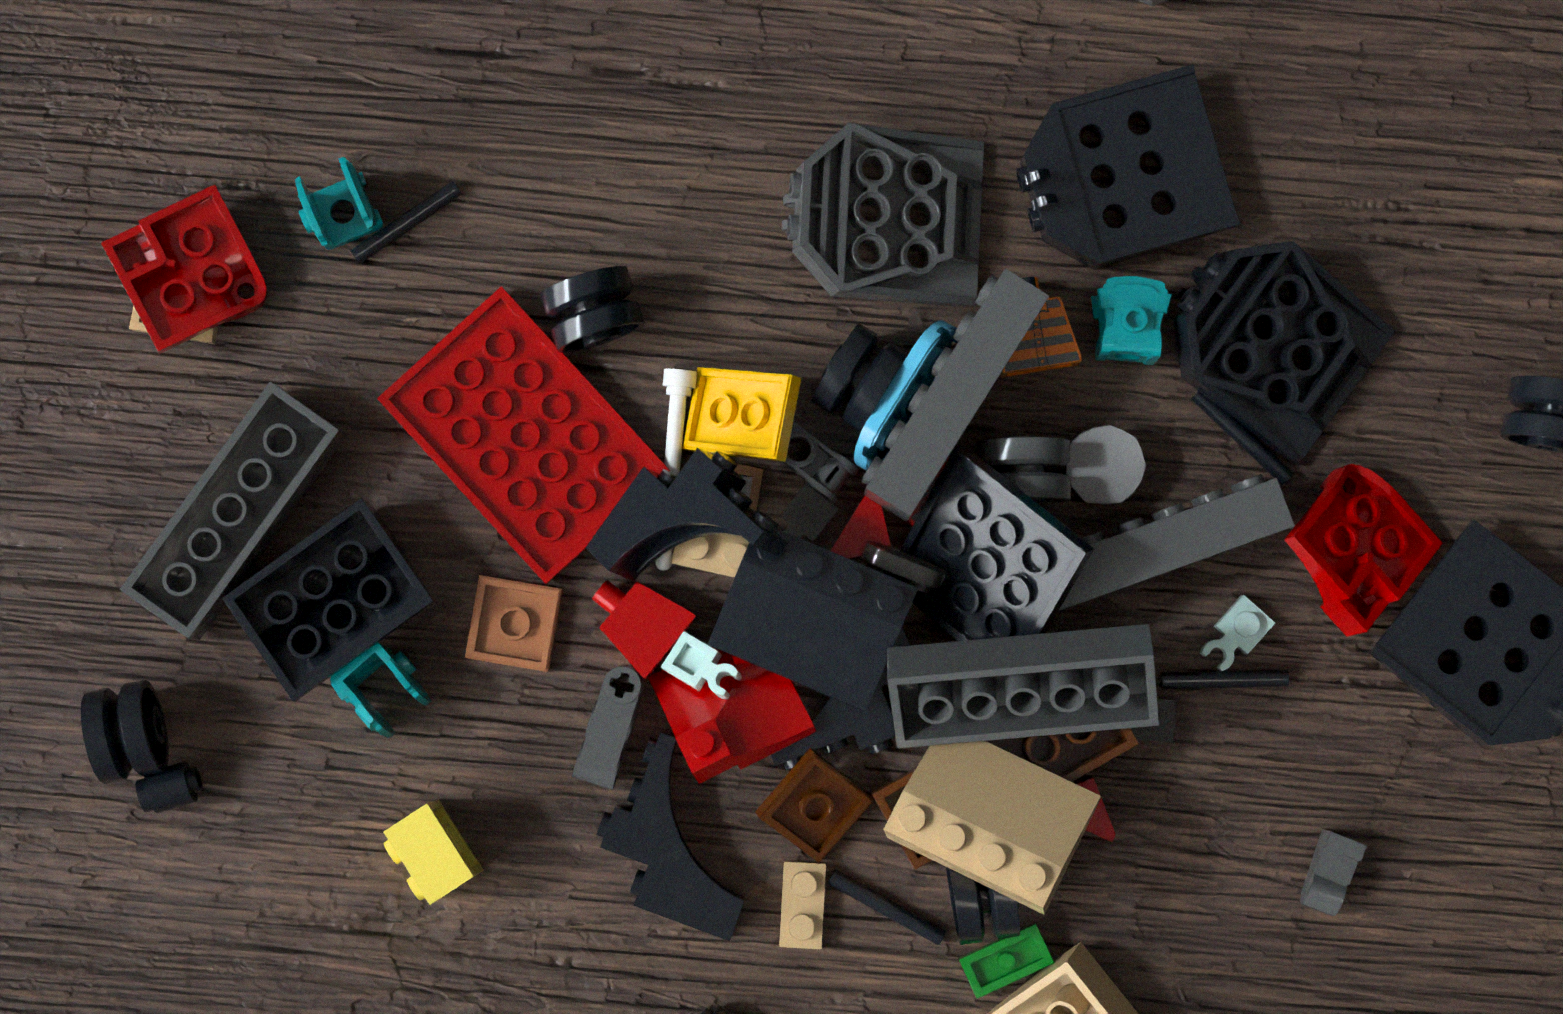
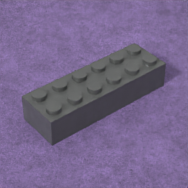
(955, 395)
(233, 512)
(1181, 537)
(1022, 686)

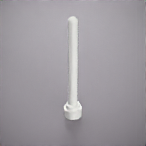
(679, 387)

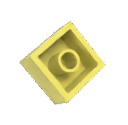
(431, 852)

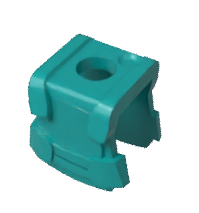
(318, 209)
(1130, 319)
(353, 674)

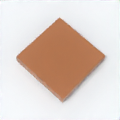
(514, 623)

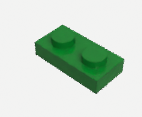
(1005, 961)

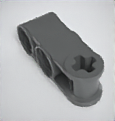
(820, 465)
(609, 730)

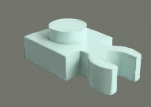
(1240, 628)
(697, 663)

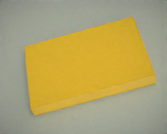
(742, 413)

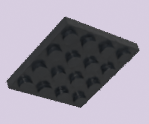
(1000, 550)

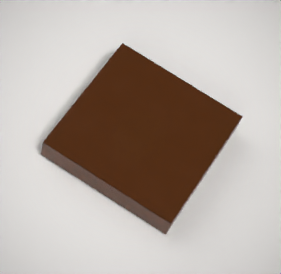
(814, 805)

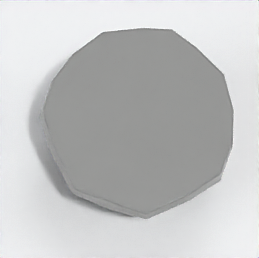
(1105, 465)

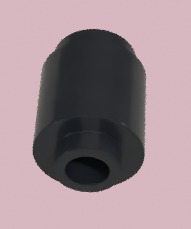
(170, 788)

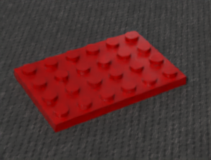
(520, 433)

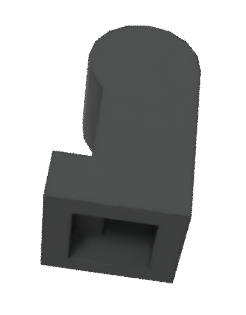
(1331, 872)

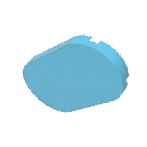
(900, 392)

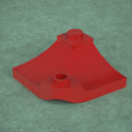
(186, 269)
(1361, 546)
(740, 730)

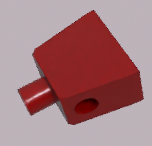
(642, 624)

